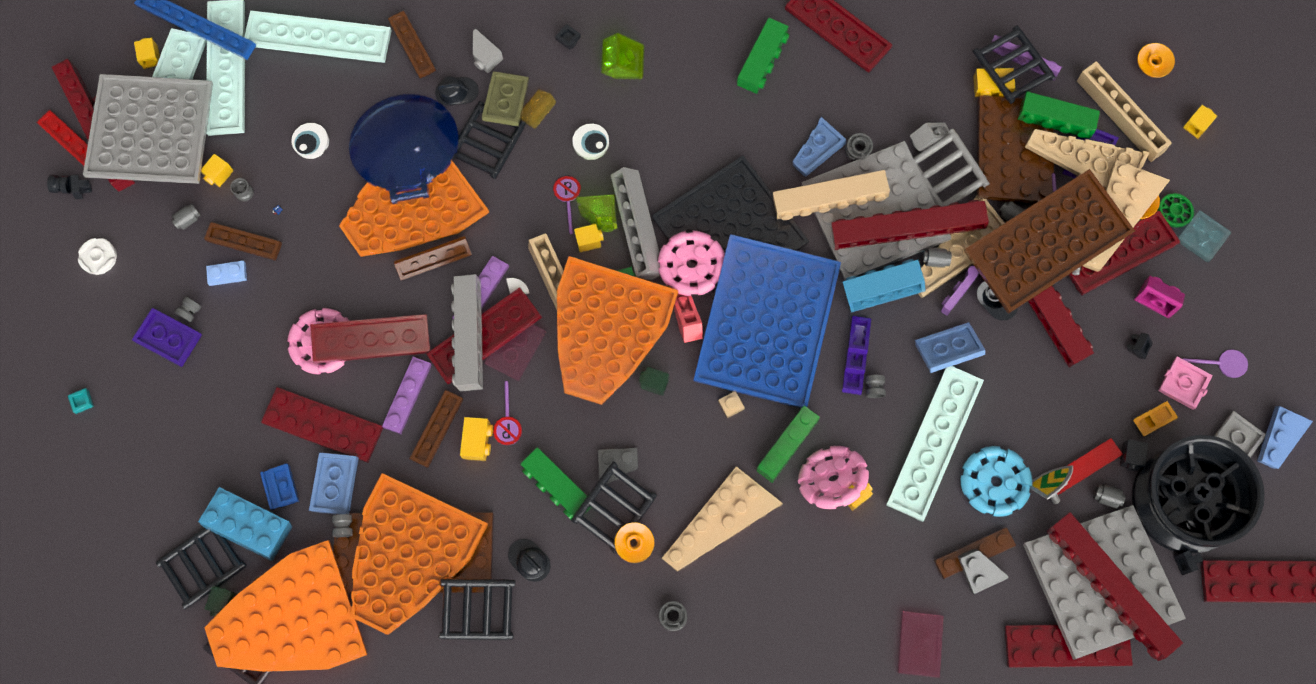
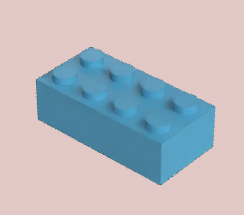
(884, 285)
(245, 524)

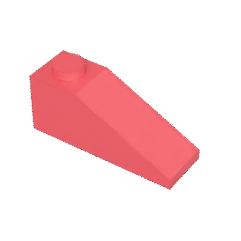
(688, 318)

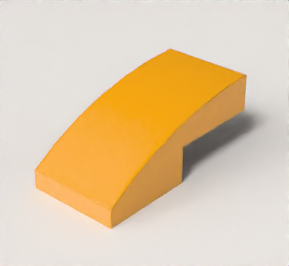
(1155, 418)

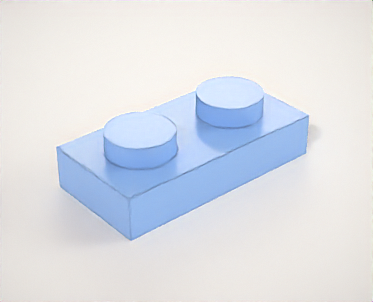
(226, 273)

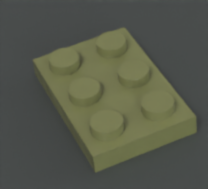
(505, 98)

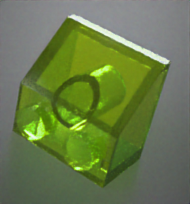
(622, 57)
(599, 211)

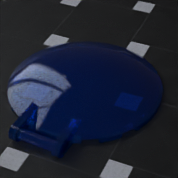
(404, 144)

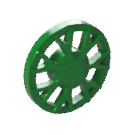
(1176, 210)

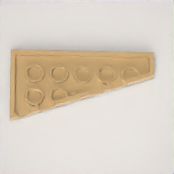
(1083, 155)
(1133, 193)
(936, 276)
(727, 512)

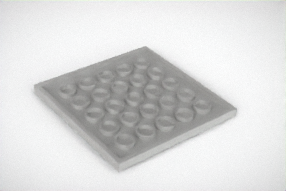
(148, 129)
(905, 194)
(1077, 607)

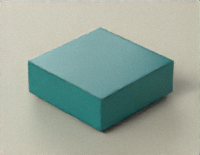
(80, 400)

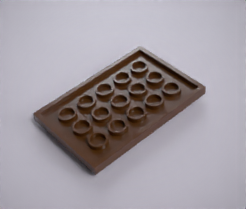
(1009, 167)

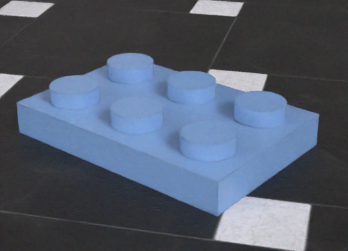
(950, 347)
(333, 483)

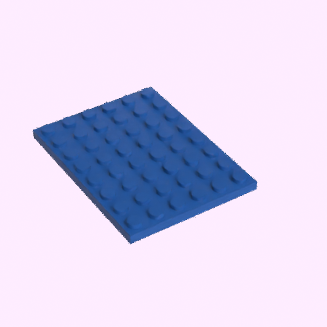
(767, 321)

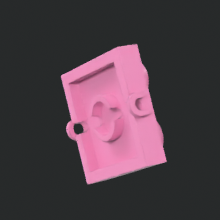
(1185, 383)

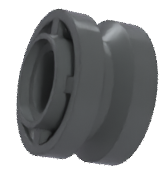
(862, 139)
(673, 606)

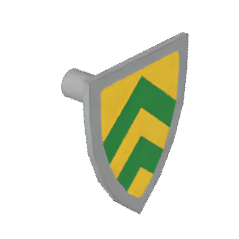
(1052, 482)

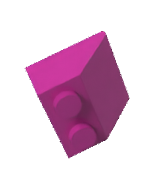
(1160, 297)

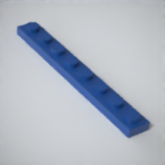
(199, 26)

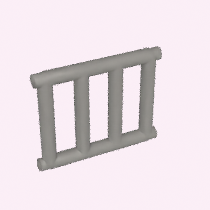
(962, 151)

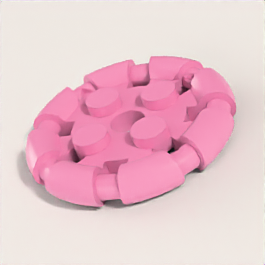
(691, 252)
(297, 335)
(826, 469)

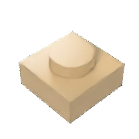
(731, 404)

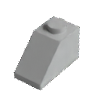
(485, 53)
(928, 135)

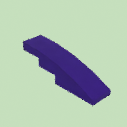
(856, 355)

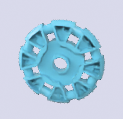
(1004, 473)

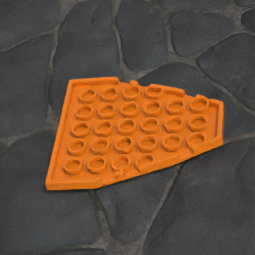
(380, 227)
(606, 326)
(406, 551)
(289, 618)

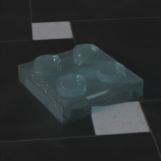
(1204, 236)

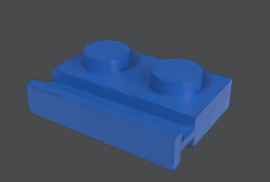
(279, 486)

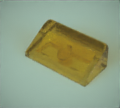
(537, 108)

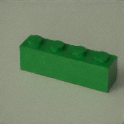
(763, 55)
(1058, 115)
(788, 444)
(554, 481)

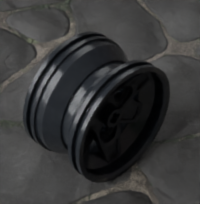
(1229, 466)

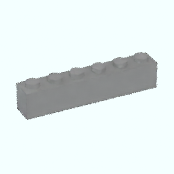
(636, 223)
(467, 333)

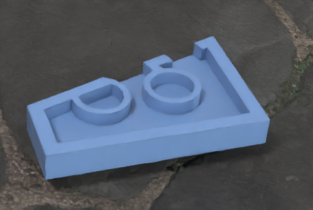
(819, 147)
(1282, 436)

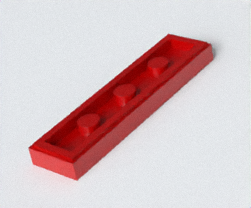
(64, 136)
(1092, 462)

